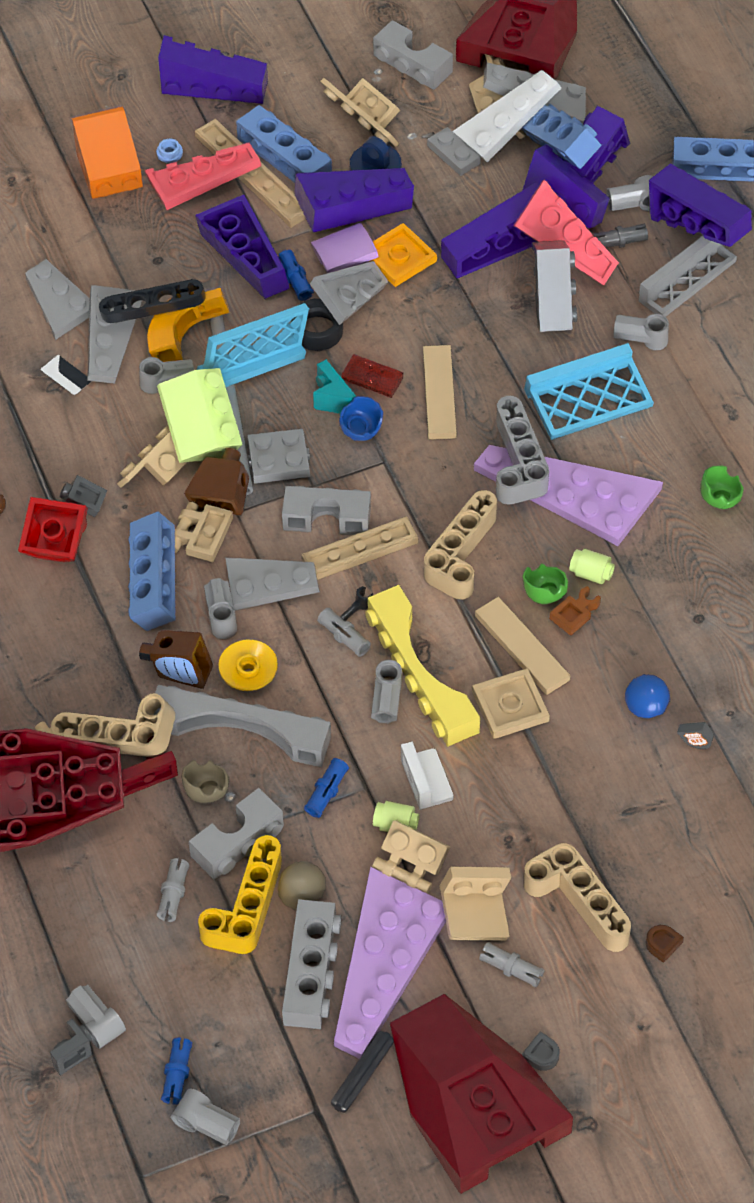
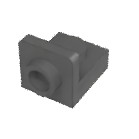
(84, 493)
(72, 1051)

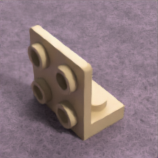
(475, 903)

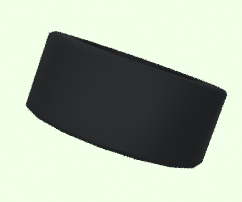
(321, 340)

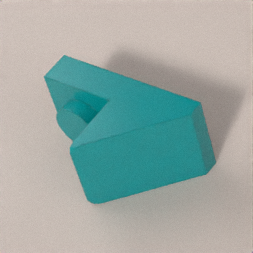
(332, 391)

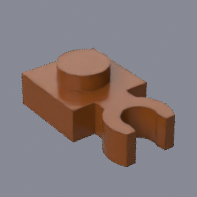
(573, 613)

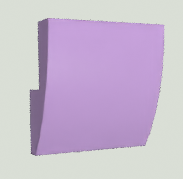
(345, 248)

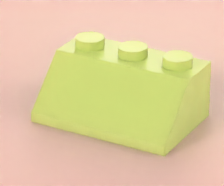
(199, 415)

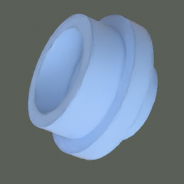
(169, 151)

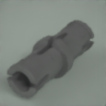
(622, 236)

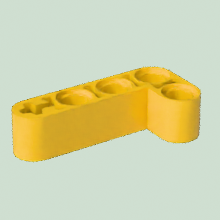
(249, 894)

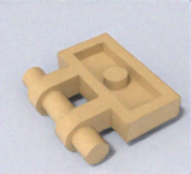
(208, 533)
(415, 848)

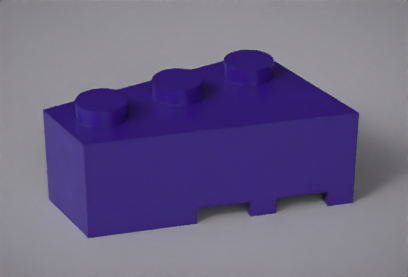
(576, 191)

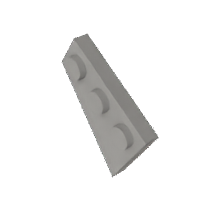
(349, 288)
(60, 300)
(269, 581)

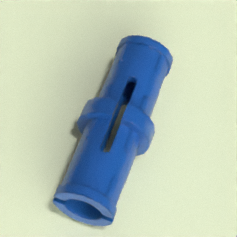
(296, 275)
(331, 779)
(176, 1070)

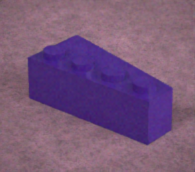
(210, 73)
(351, 196)
(697, 207)
(488, 237)
(243, 243)

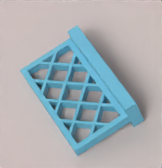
(266, 353)
(575, 374)

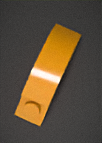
(168, 328)

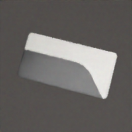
(66, 374)

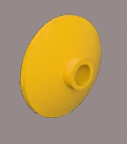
(248, 655)

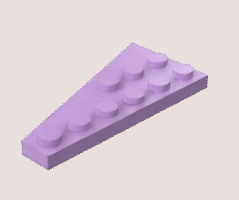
(586, 495)
(389, 945)

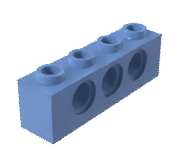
(563, 134)
(280, 144)
(715, 158)
(152, 571)

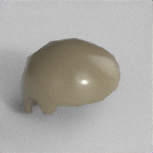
(205, 782)
(301, 881)

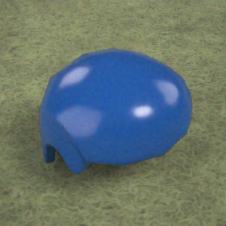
(361, 418)
(647, 696)

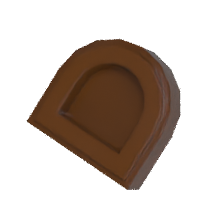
(663, 941)

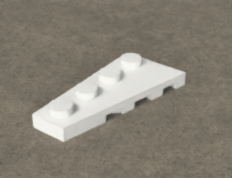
(504, 118)

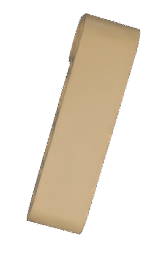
(456, 545)
(112, 728)
(583, 899)

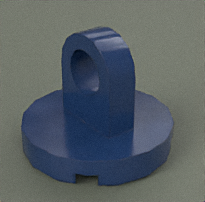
(375, 155)

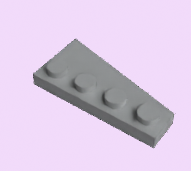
(569, 98)
(106, 340)

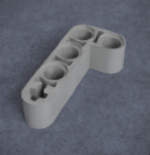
(530, 471)

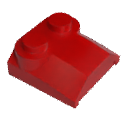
(53, 529)

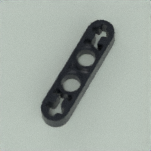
(151, 297)

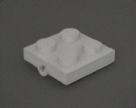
(278, 456)

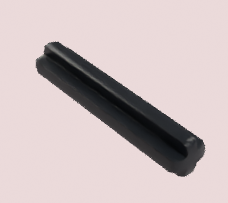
(362, 1071)

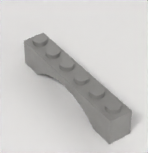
(299, 736)

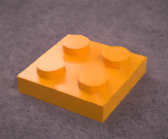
(402, 254)

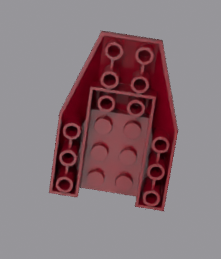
(522, 32)
(53, 785)
(471, 1091)

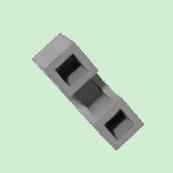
(426, 66)
(305, 504)
(220, 851)

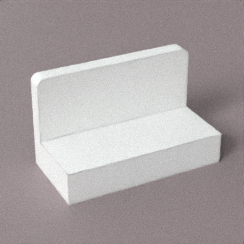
(425, 776)

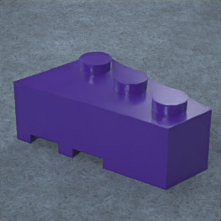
(610, 134)

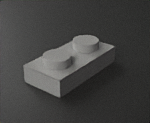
(454, 151)

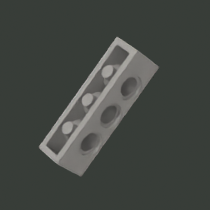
(311, 919)

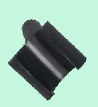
(360, 603)

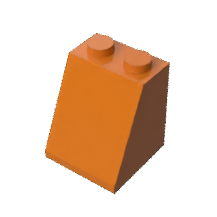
(107, 152)

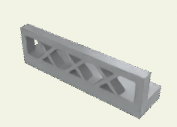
(693, 258)

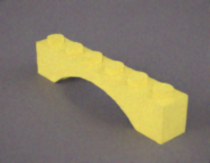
(449, 710)

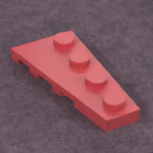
(188, 180)
(550, 219)

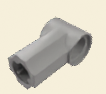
(630, 195)
(650, 330)
(154, 371)
(220, 608)
(386, 692)
(99, 1020)
(198, 1113)

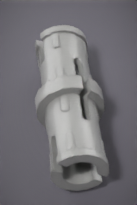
(355, 642)
(173, 890)
(511, 964)

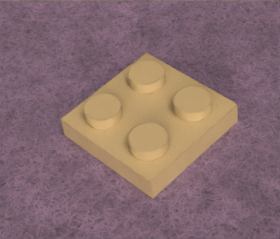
(510, 703)

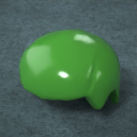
(720, 488)
(545, 584)

